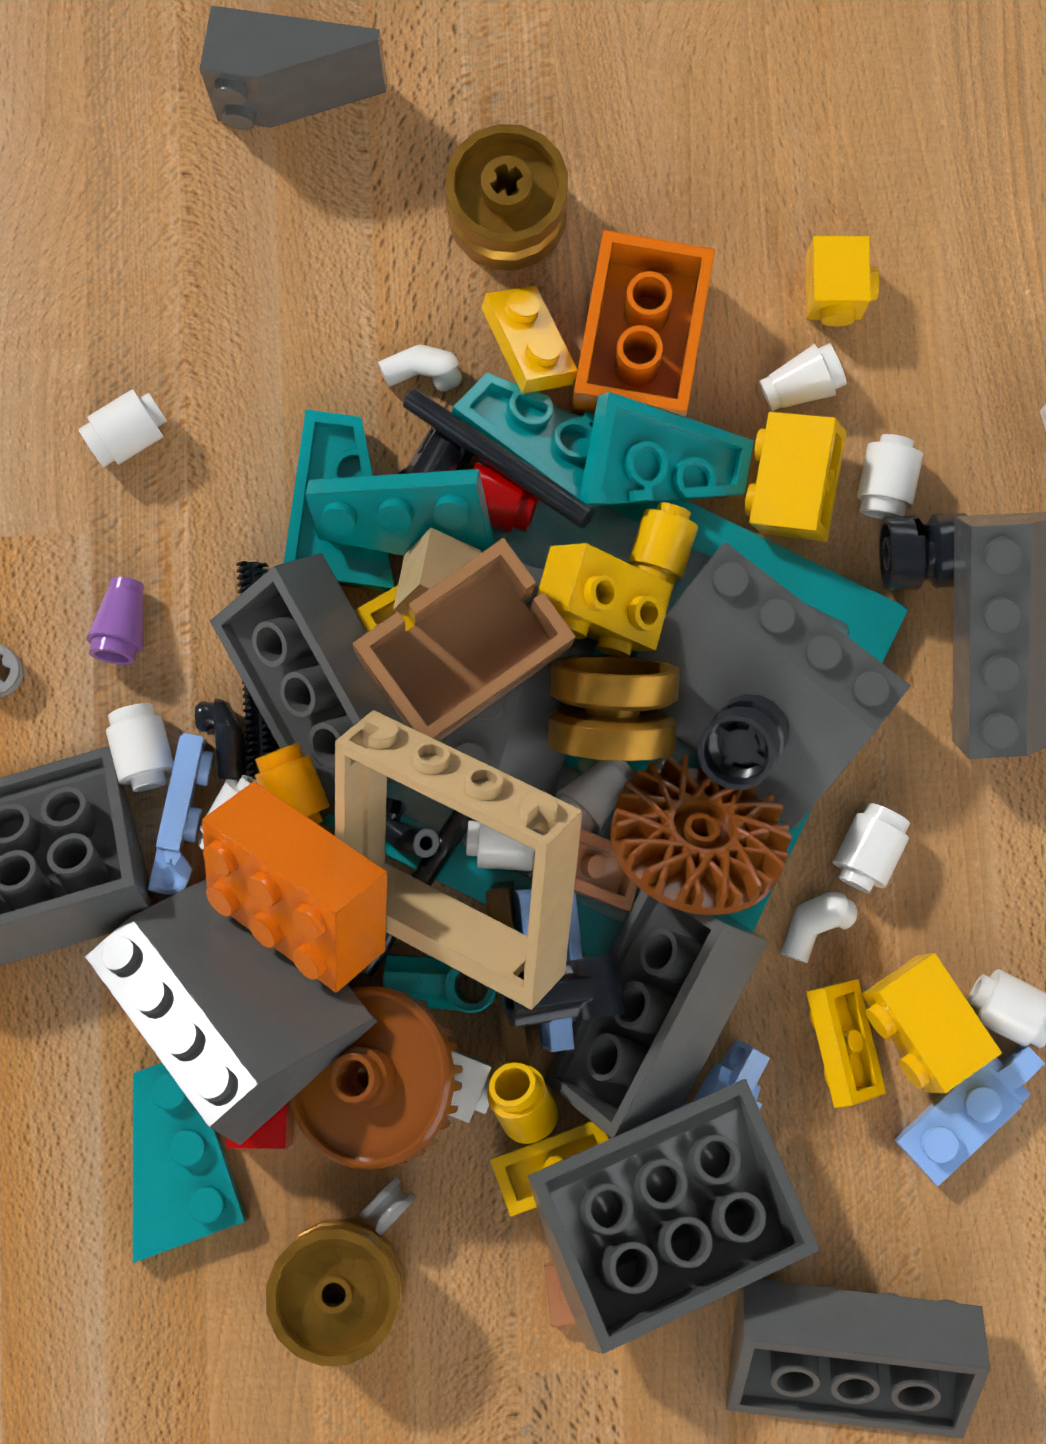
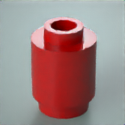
(506, 502)

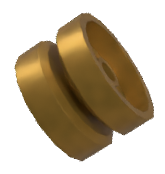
(506, 196)
(613, 708)
(335, 1327)

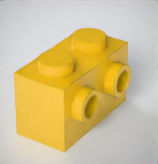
(796, 476)
(605, 598)
(929, 1024)

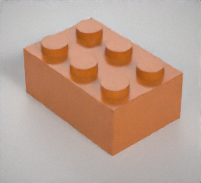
(643, 322)
(295, 886)

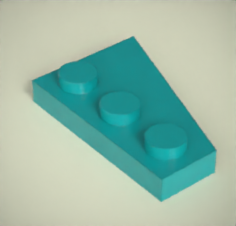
(530, 428)
(333, 448)
(659, 456)
(398, 509)
(179, 1169)

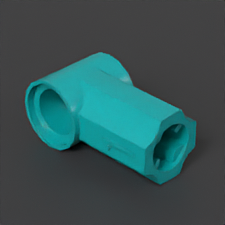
(431, 981)

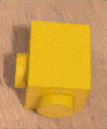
(839, 279)

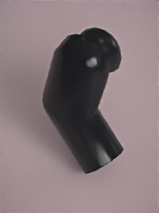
(228, 736)
(407, 837)

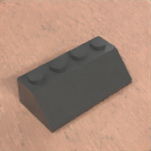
(999, 635)
(298, 660)
(515, 727)
(678, 992)
(857, 1358)

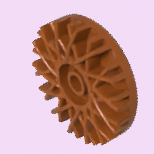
(697, 840)
(406, 1092)

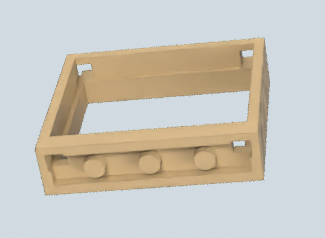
(429, 918)

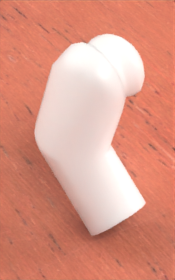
(423, 361)
(815, 917)

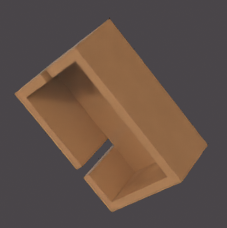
(466, 643)

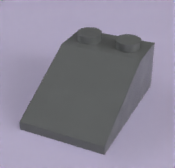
(286, 67)

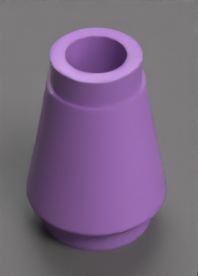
(118, 624)

